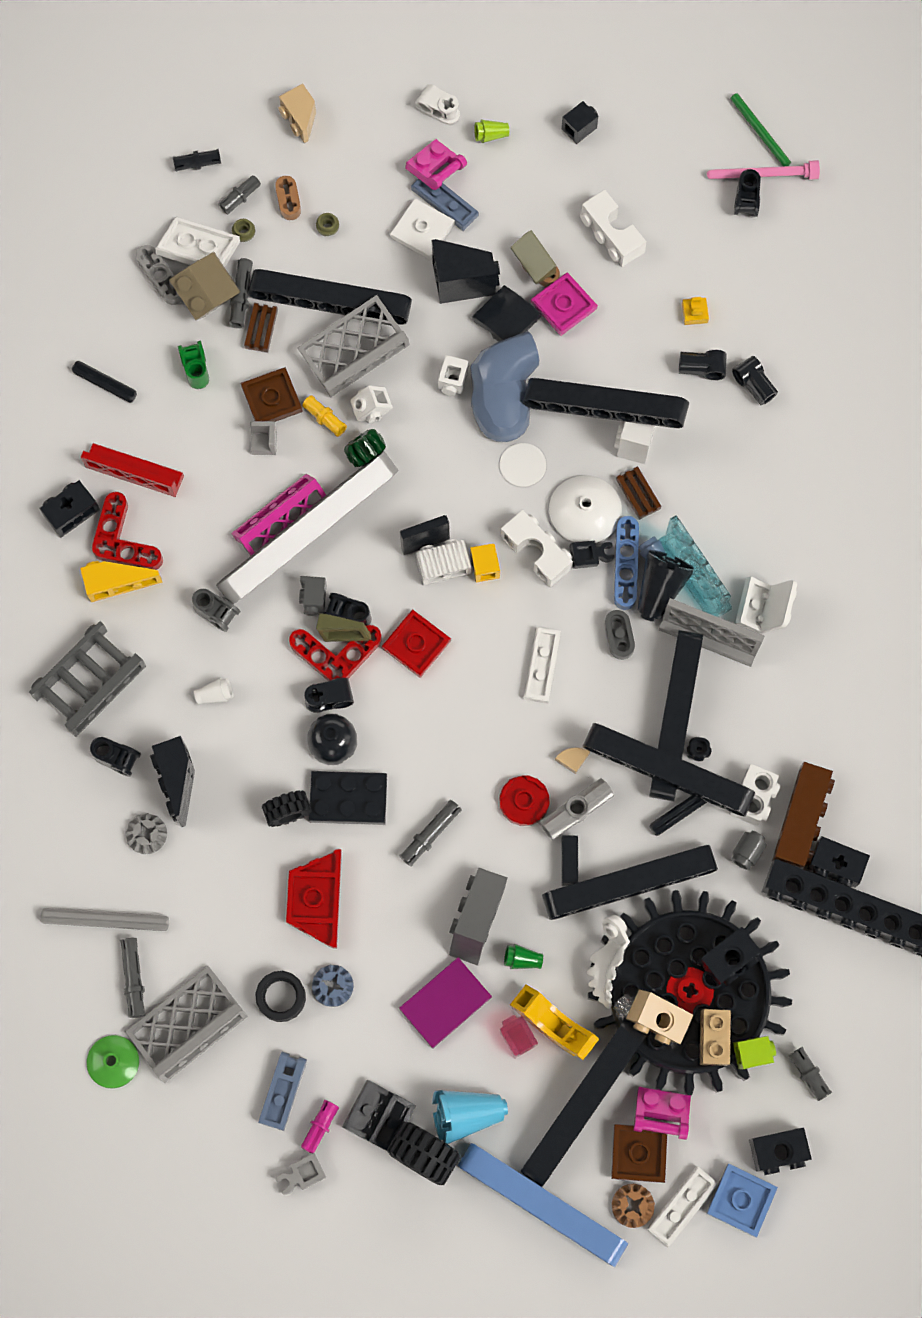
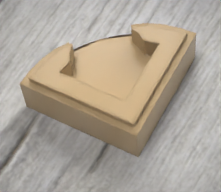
(572, 758)

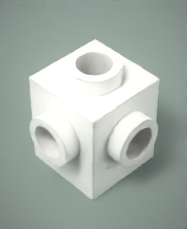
(371, 404)

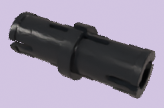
(197, 160)

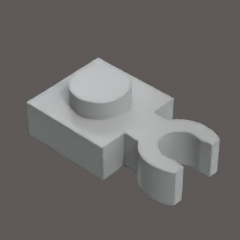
(305, 1173)

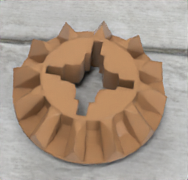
(646, 1206)

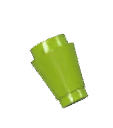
(490, 130)

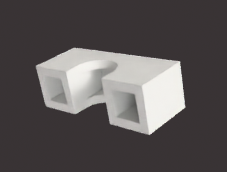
(621, 244)
(525, 532)

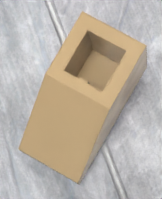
(300, 110)

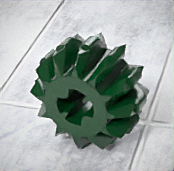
(364, 448)

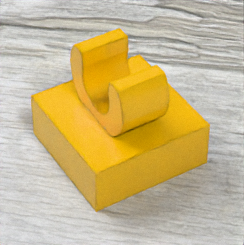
(695, 311)

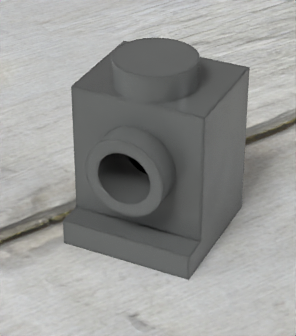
(313, 594)

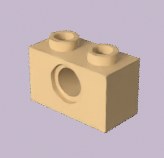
(673, 1019)
(715, 1037)

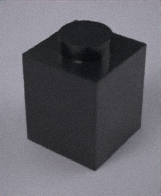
(580, 122)

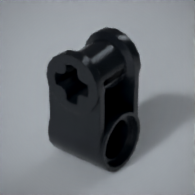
(748, 197)
(346, 608)
(331, 695)
(119, 758)

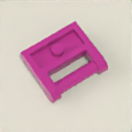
(430, 160)
(662, 1106)

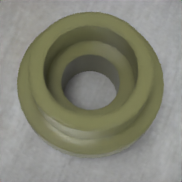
(327, 218)
(243, 224)

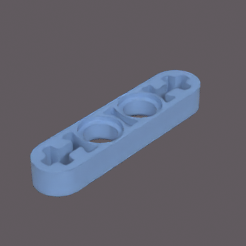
(626, 562)

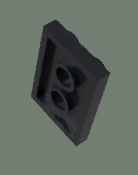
(348, 797)

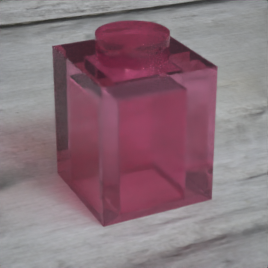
(517, 1035)

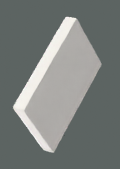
(192, 241)

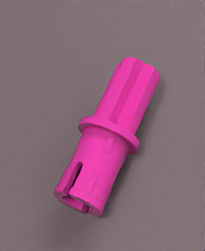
(319, 1126)

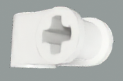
(438, 105)

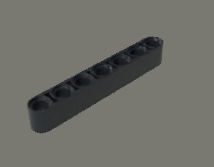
(325, 295)
(606, 403)
(678, 704)
(669, 769)
(629, 882)
(583, 1103)

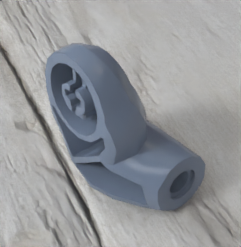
(500, 386)

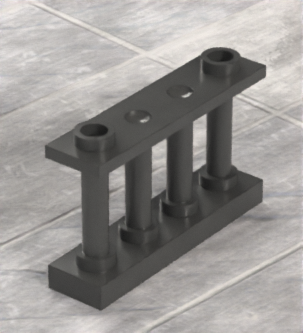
(94, 702)

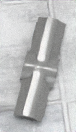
(564, 818)

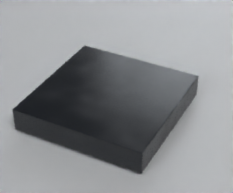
(425, 534)

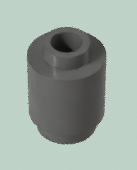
(748, 850)

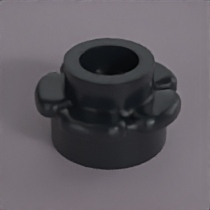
(700, 742)

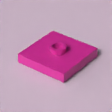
(564, 304)

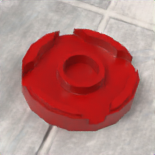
(524, 800)

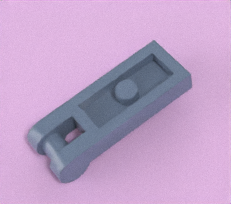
(282, 1092)

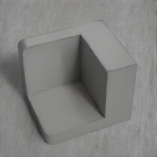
(263, 437)

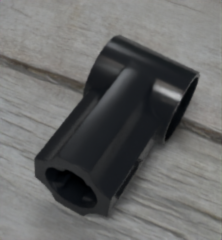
(710, 364)
(751, 374)

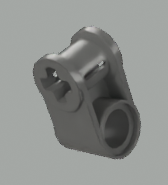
(219, 610)

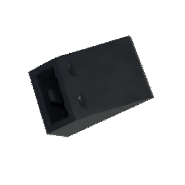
(177, 771)

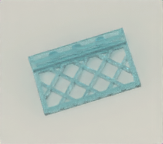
(704, 582)

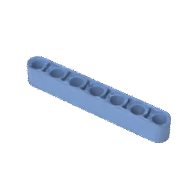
(543, 1205)

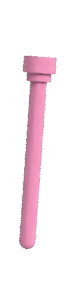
(809, 170)

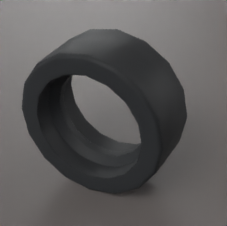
(261, 991)

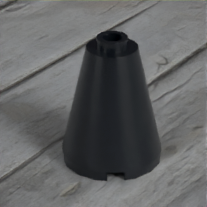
(661, 581)

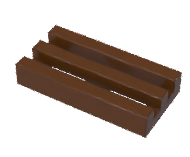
(264, 310)
(648, 509)

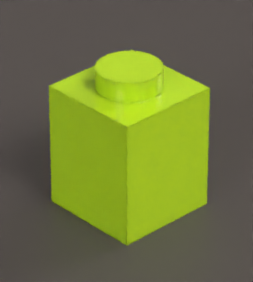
(754, 1052)

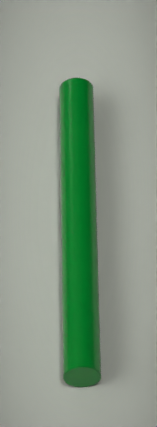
(760, 130)

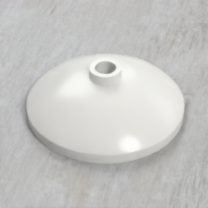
(583, 523)

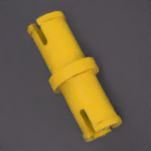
(324, 416)

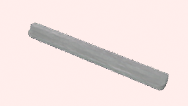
(104, 919)

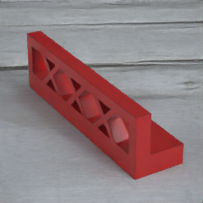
(133, 469)

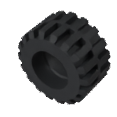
(423, 1153)

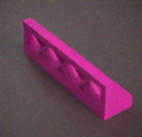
(275, 510)

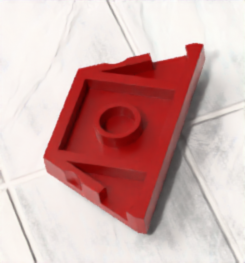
(315, 898)

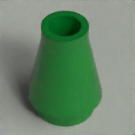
(522, 958)

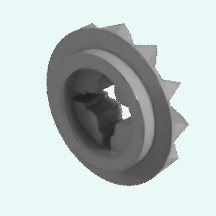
(142, 844)

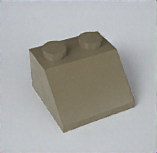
(204, 286)

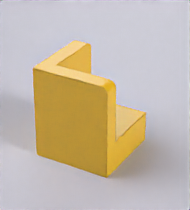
(485, 562)

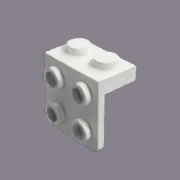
(765, 606)

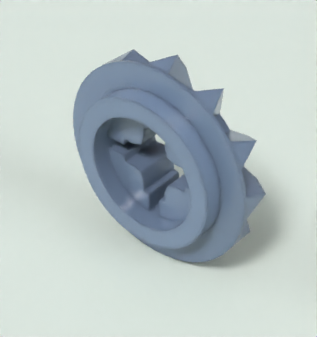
(338, 996)

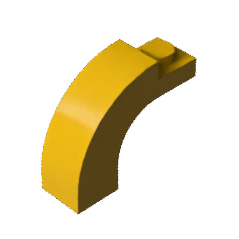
(553, 1023)

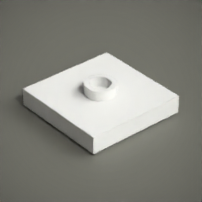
(420, 226)

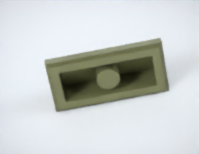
(534, 257)

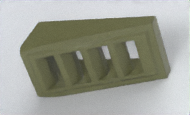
(341, 629)

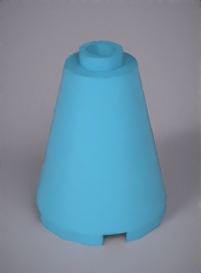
(466, 1113)

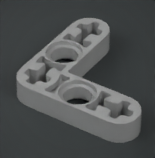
(159, 264)

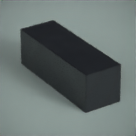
(569, 860)

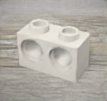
(761, 797)

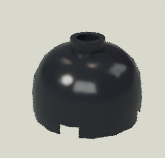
(332, 739)

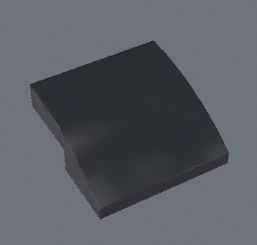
(506, 314)
(378, 1115)

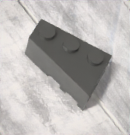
(476, 915)

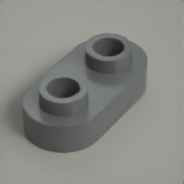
(621, 635)

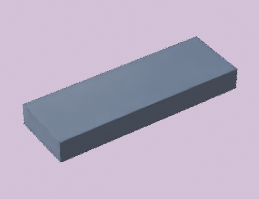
(447, 202)

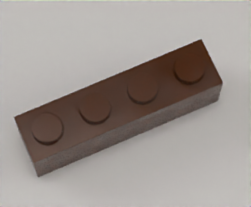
(803, 815)

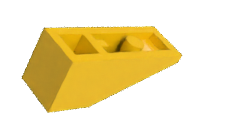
(112, 579)

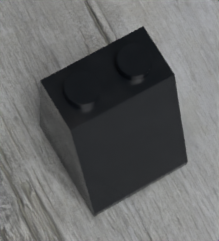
(463, 271)

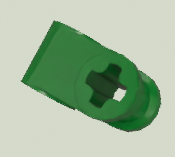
(193, 361)

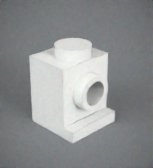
(453, 368)

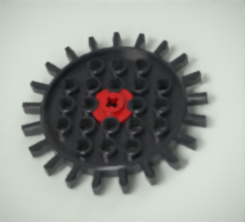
(706, 930)

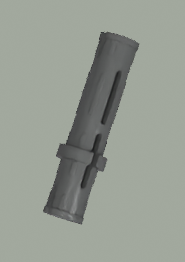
(239, 302)
(430, 833)
(133, 983)

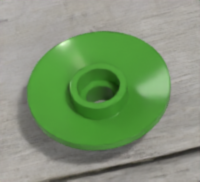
(122, 1071)

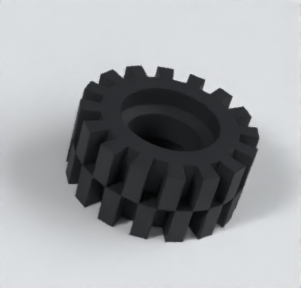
(286, 808)

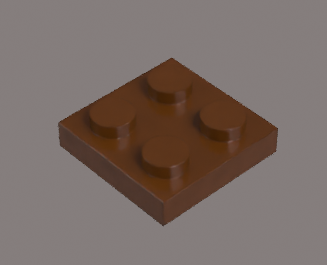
(271, 396)
(638, 1155)

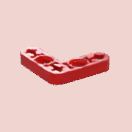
(112, 538)
(340, 661)

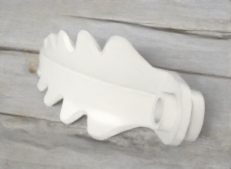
(608, 958)

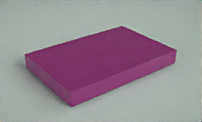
(445, 1002)

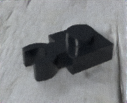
(587, 555)

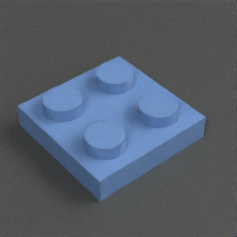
(742, 1200)

